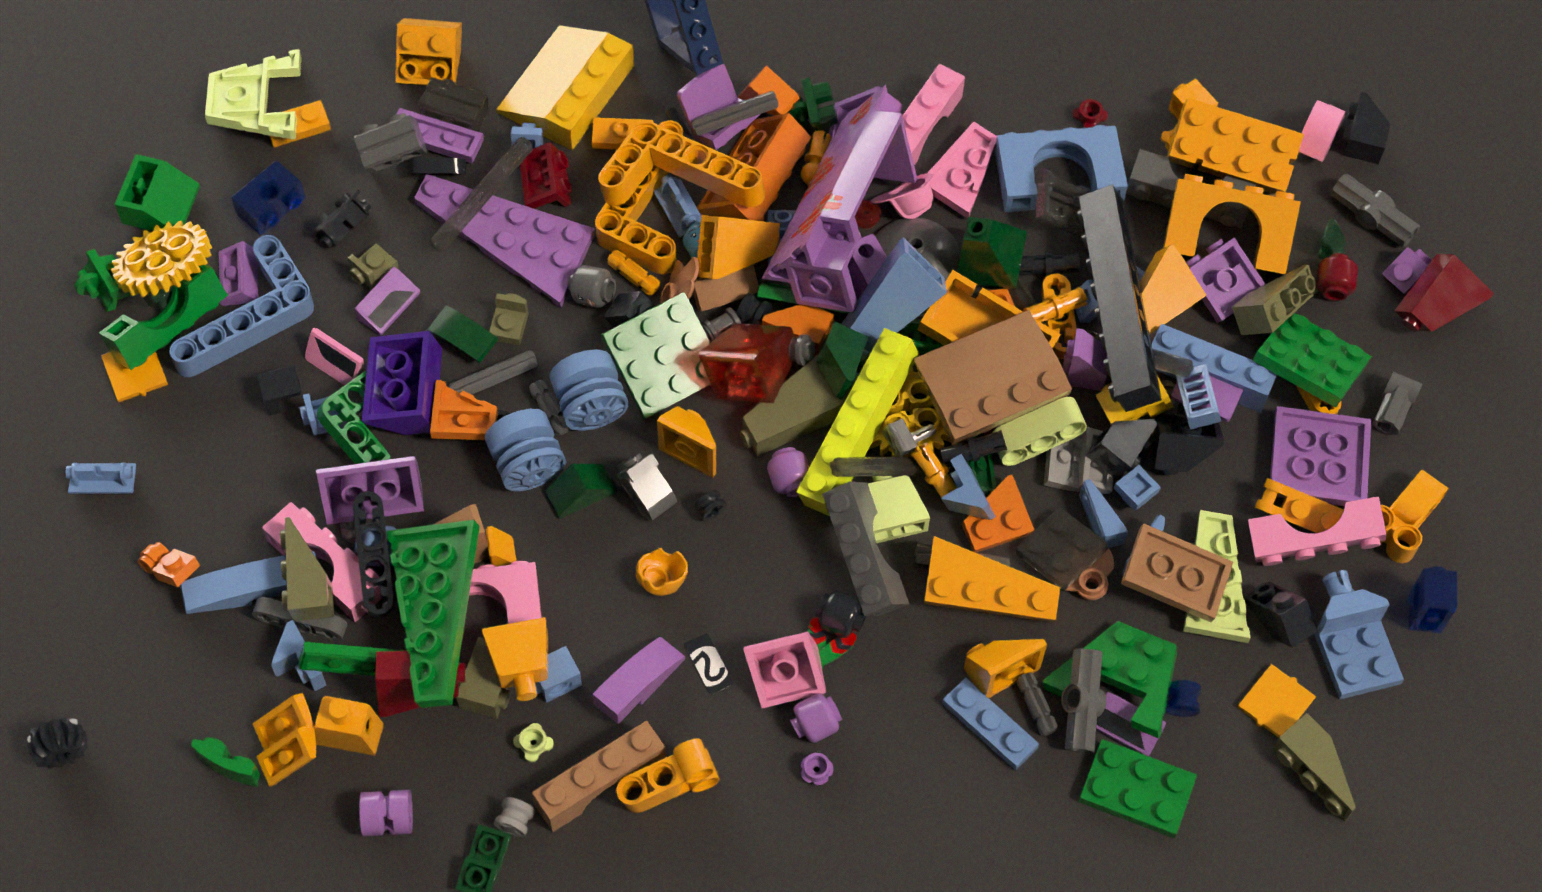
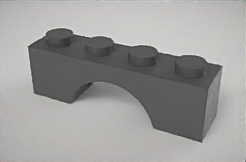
(1155, 181)
(874, 581)

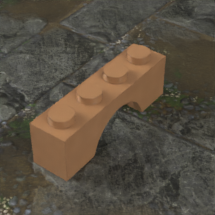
(574, 789)

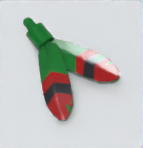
(834, 649)

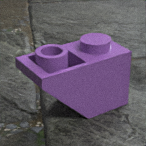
(1085, 362)

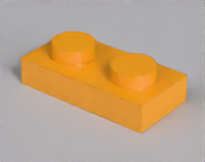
(310, 121)

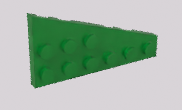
(433, 595)

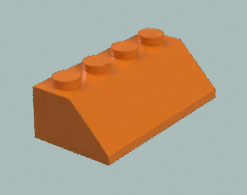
(771, 147)

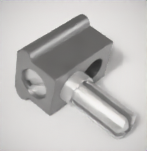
(900, 438)

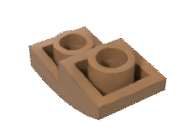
(733, 287)

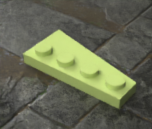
(1217, 535)

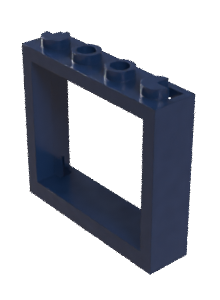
(694, 41)

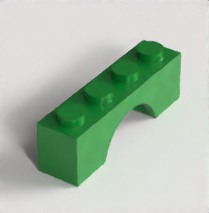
(135, 340)

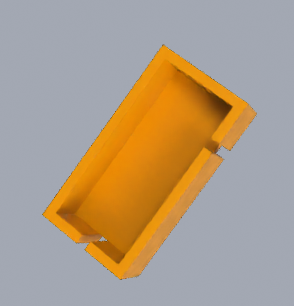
(1234, 146)
(961, 315)

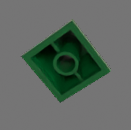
(992, 253)

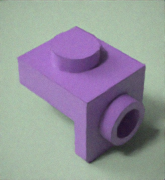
(1407, 269)

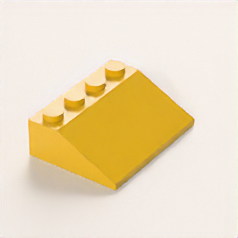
(569, 83)

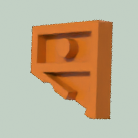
(460, 415)
(1008, 525)

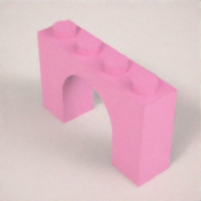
(512, 586)

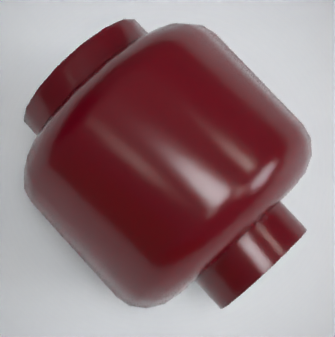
(1337, 277)

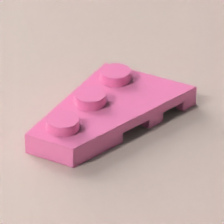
(963, 168)

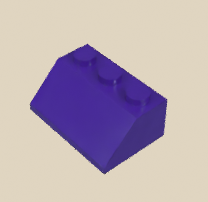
(402, 382)

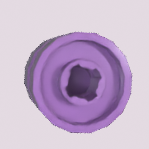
(386, 813)

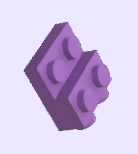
(1224, 276)

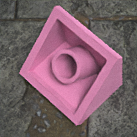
(785, 669)

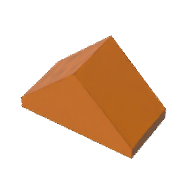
(770, 81)

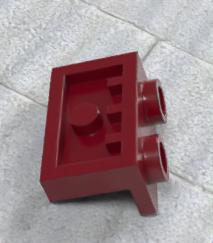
(545, 177)

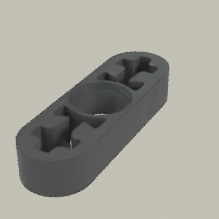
(272, 613)

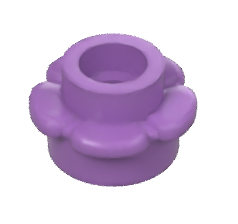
(816, 760)

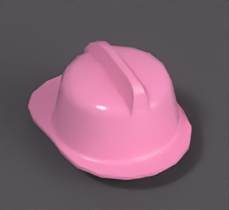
(910, 198)

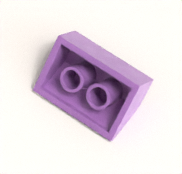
(393, 480)

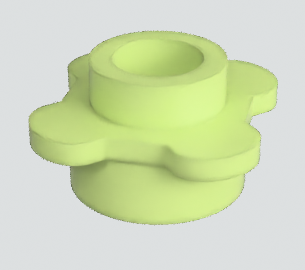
(530, 733)

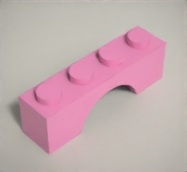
(933, 102)
(1359, 525)
(346, 578)

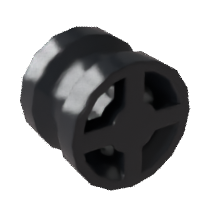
(752, 310)

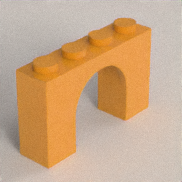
(1274, 214)

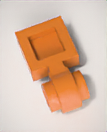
(167, 566)

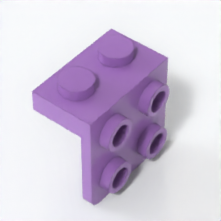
(706, 94)

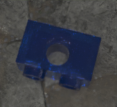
(273, 182)
(1433, 600)

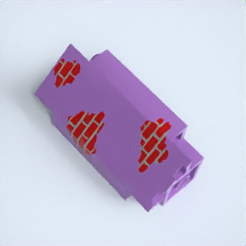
(824, 227)

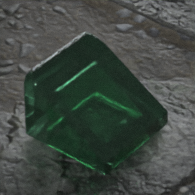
(1332, 240)

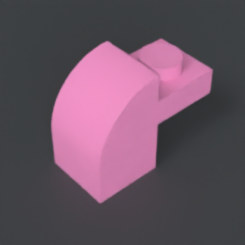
(1321, 130)

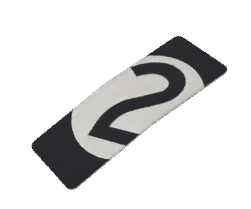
(709, 663)

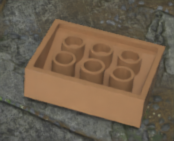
(992, 377)

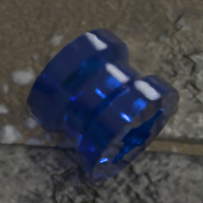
(1184, 698)

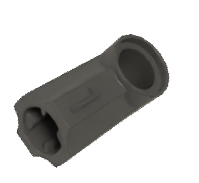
(1398, 399)

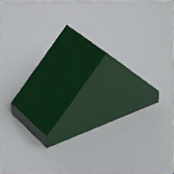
(579, 487)

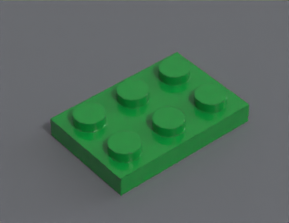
(1138, 788)

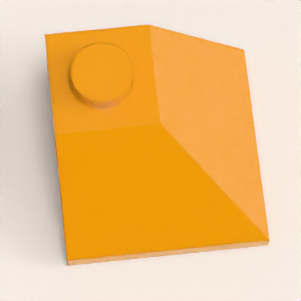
(688, 439)
(1002, 662)

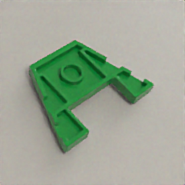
(1133, 664)

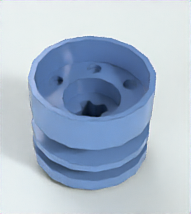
(588, 390)
(525, 449)

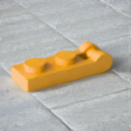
(1299, 507)

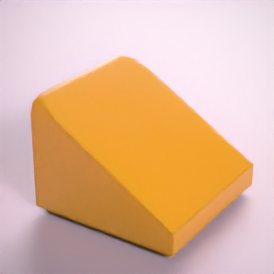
(500, 547)

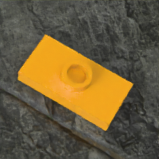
(611, 132)

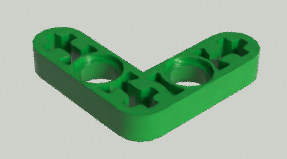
(348, 412)

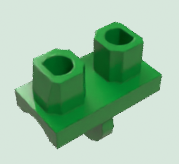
(97, 280)

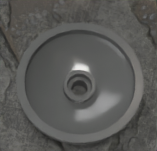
(936, 242)

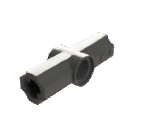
(1375, 210)
(1083, 700)

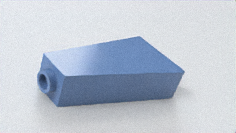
(896, 294)

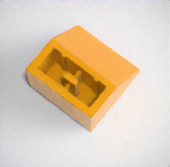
(427, 50)

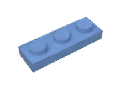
(990, 724)

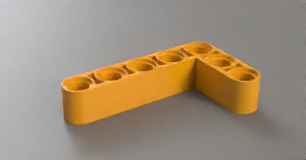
(659, 147)
(629, 230)

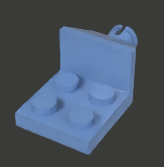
(1355, 639)

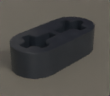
(437, 166)

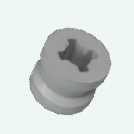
(514, 817)

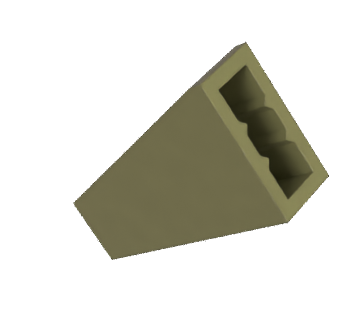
(799, 409)

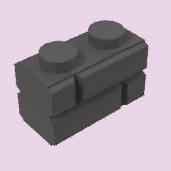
(390, 143)

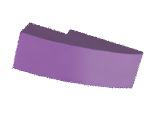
(637, 679)

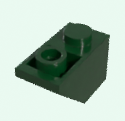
(840, 357)

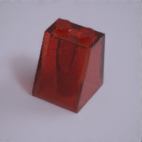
(748, 362)

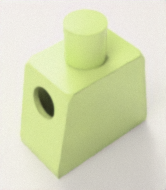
(898, 508)

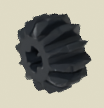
(57, 742)

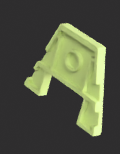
(240, 97)

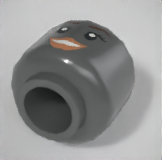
(592, 286)

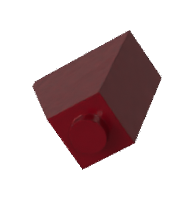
(1441, 294)
(395, 683)

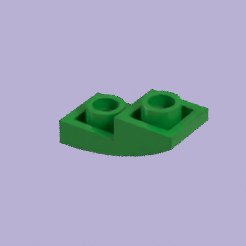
(218, 758)

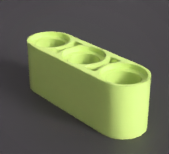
(1041, 430)

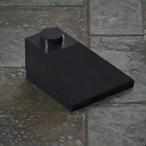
(1181, 448)

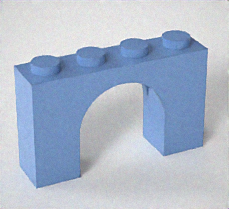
(1093, 148)

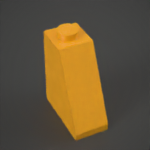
(733, 244)
(1168, 287)

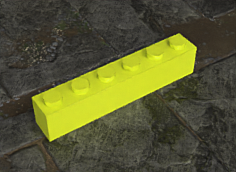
(860, 414)

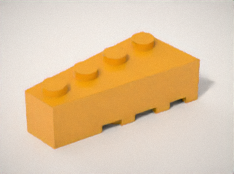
(980, 584)

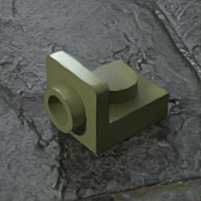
(371, 266)
(509, 318)

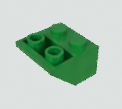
(155, 194)

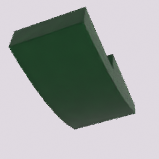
(463, 333)
(484, 860)

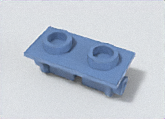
(677, 204)
(101, 478)

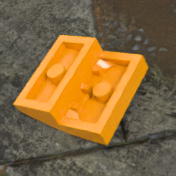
(286, 738)

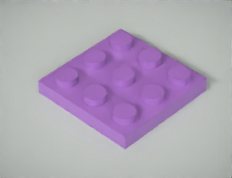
(1321, 454)

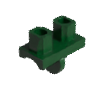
(815, 95)

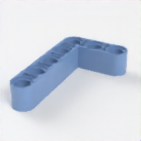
(249, 315)

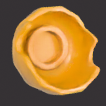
(661, 572)

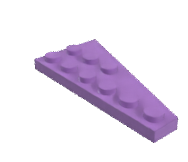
(517, 237)

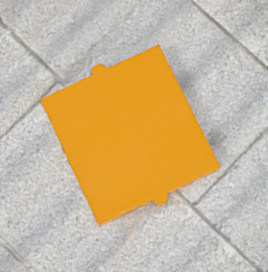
(137, 381)
(1276, 701)

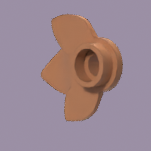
(681, 280)
(1095, 573)

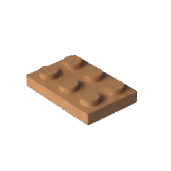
(1177, 573)

